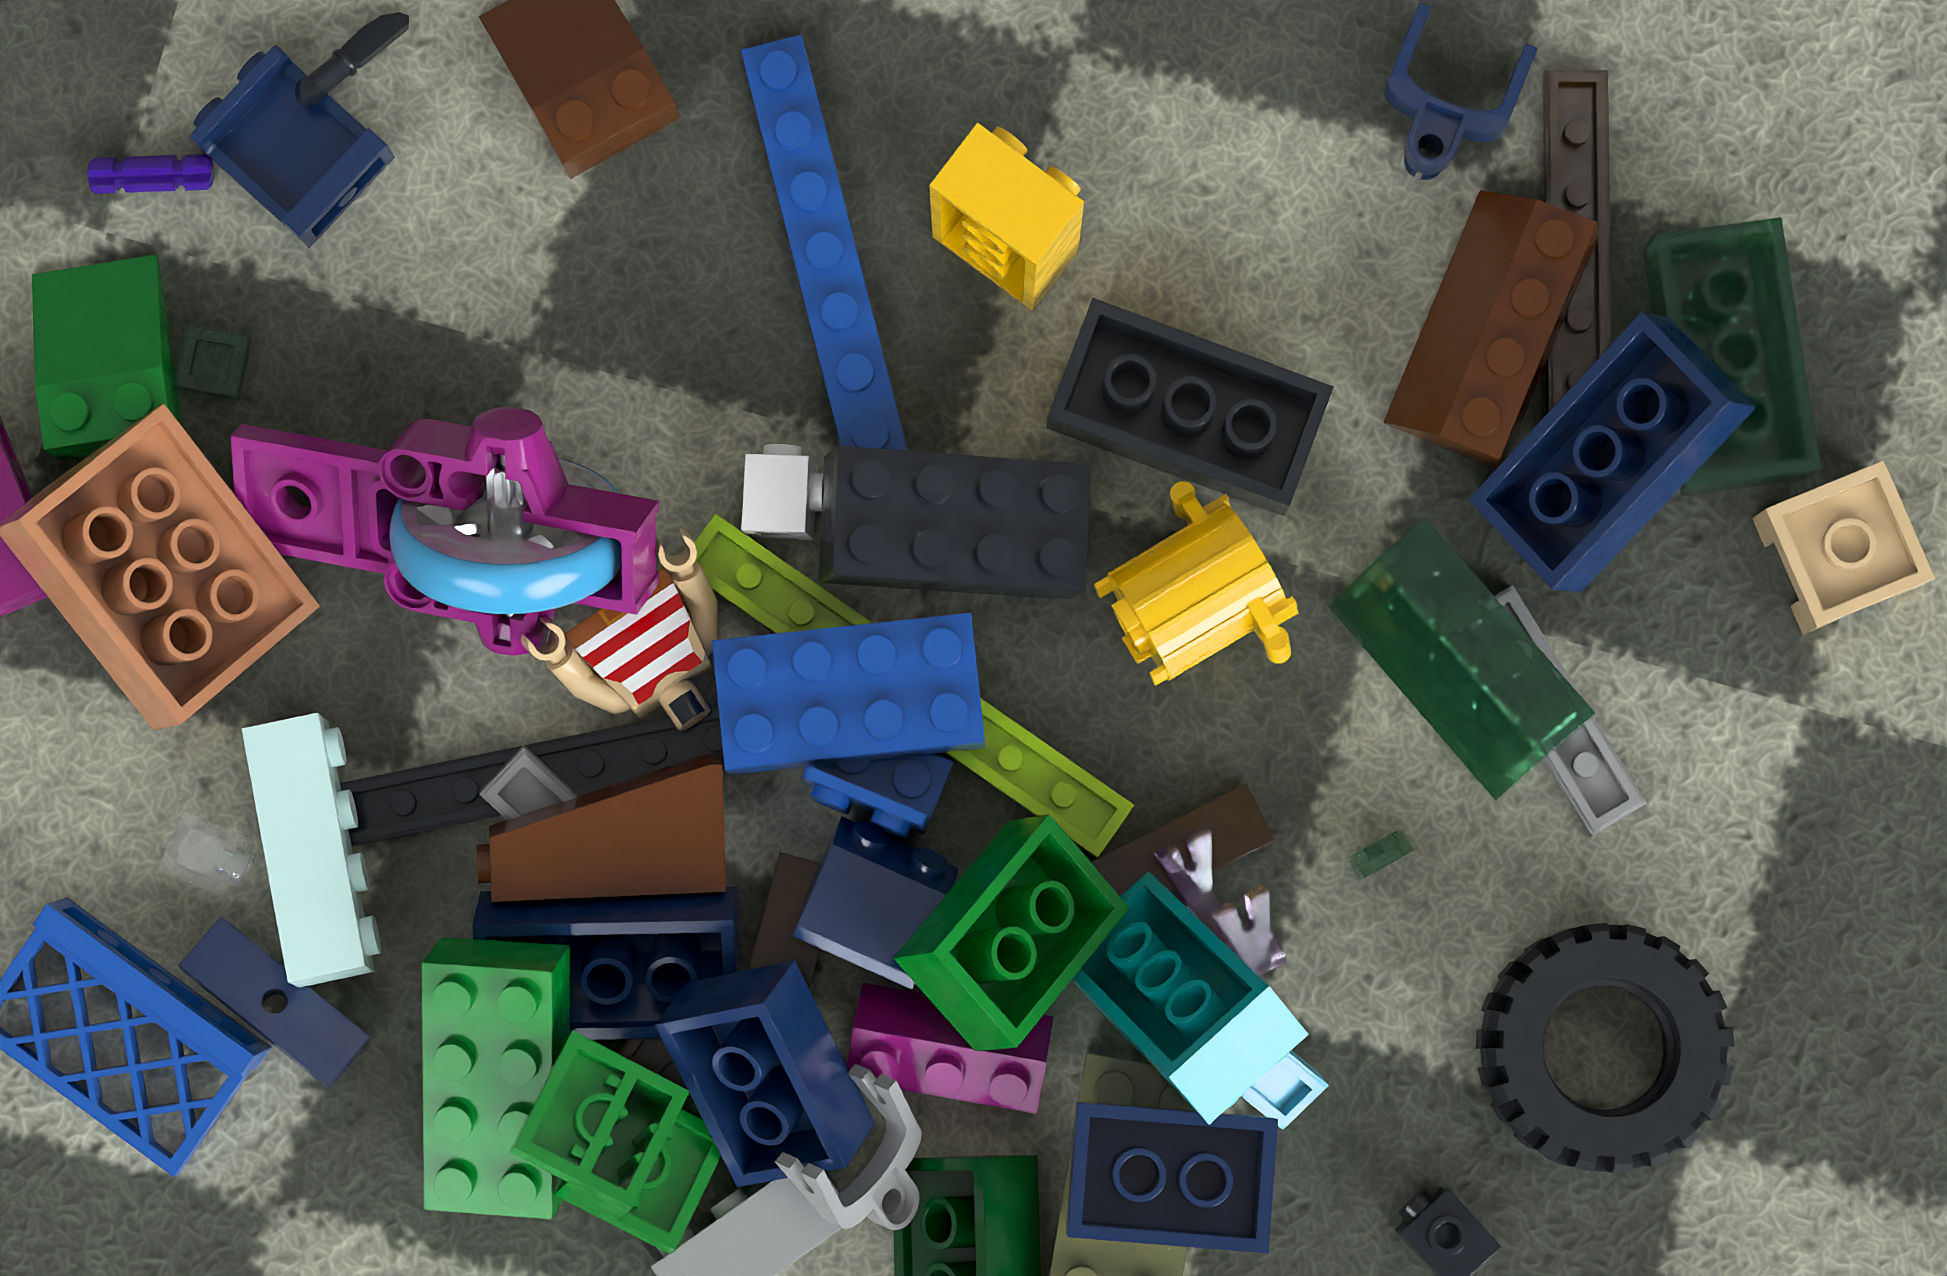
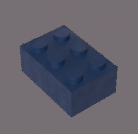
(765, 1072)
(1171, 1177)

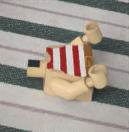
(646, 657)

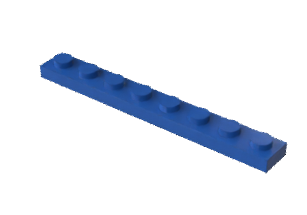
(823, 245)

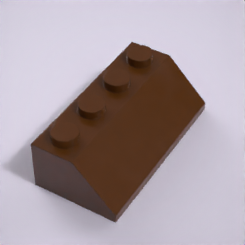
(1493, 325)

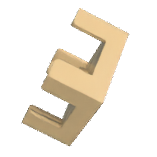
(1845, 546)

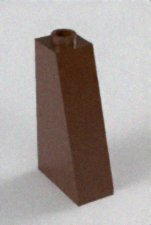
(620, 840)

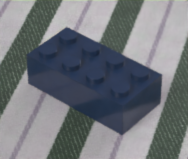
(1611, 452)

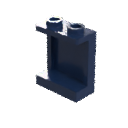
(288, 155)

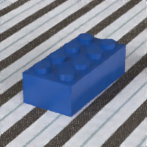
(848, 694)

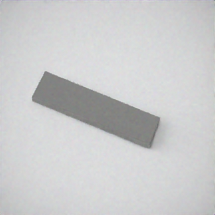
(1586, 763)

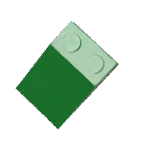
(100, 352)

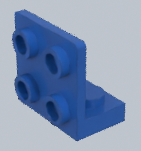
(896, 790)

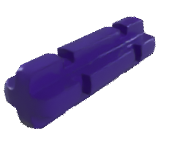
(150, 173)

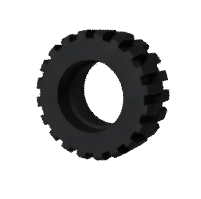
(1691, 1032)

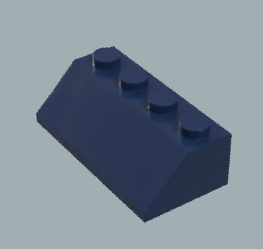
(624, 950)

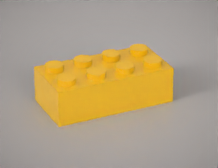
(1006, 214)

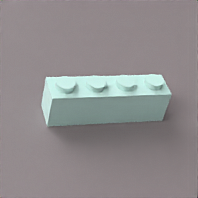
(310, 849)

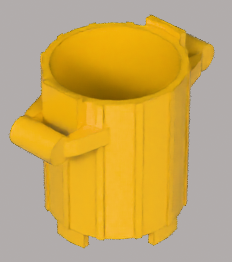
(1198, 591)

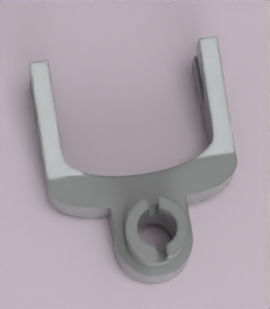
(883, 1187)

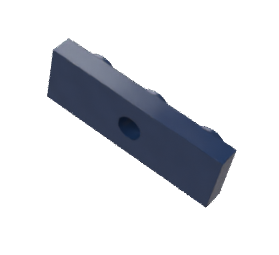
(245, 976)

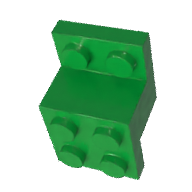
(619, 1142)

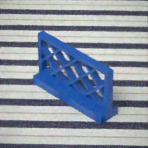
(154, 993)

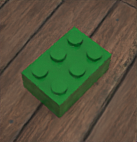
(1012, 933)

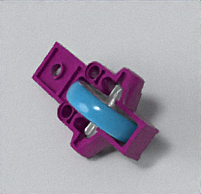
(543, 522)

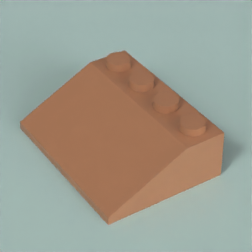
(158, 568)

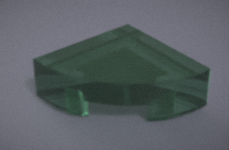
(1380, 854)

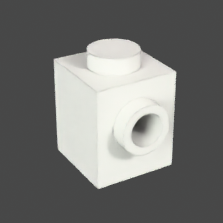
(781, 494)

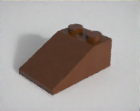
(581, 76)

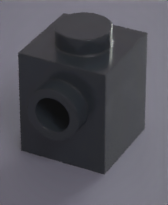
(1445, 1234)

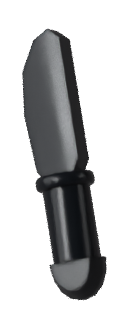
(353, 55)

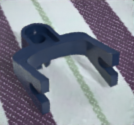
(1440, 121)

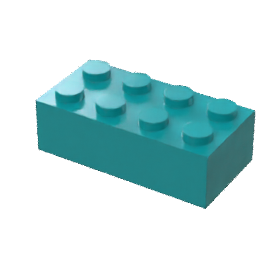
(1187, 1001)

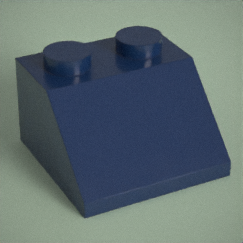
(871, 897)

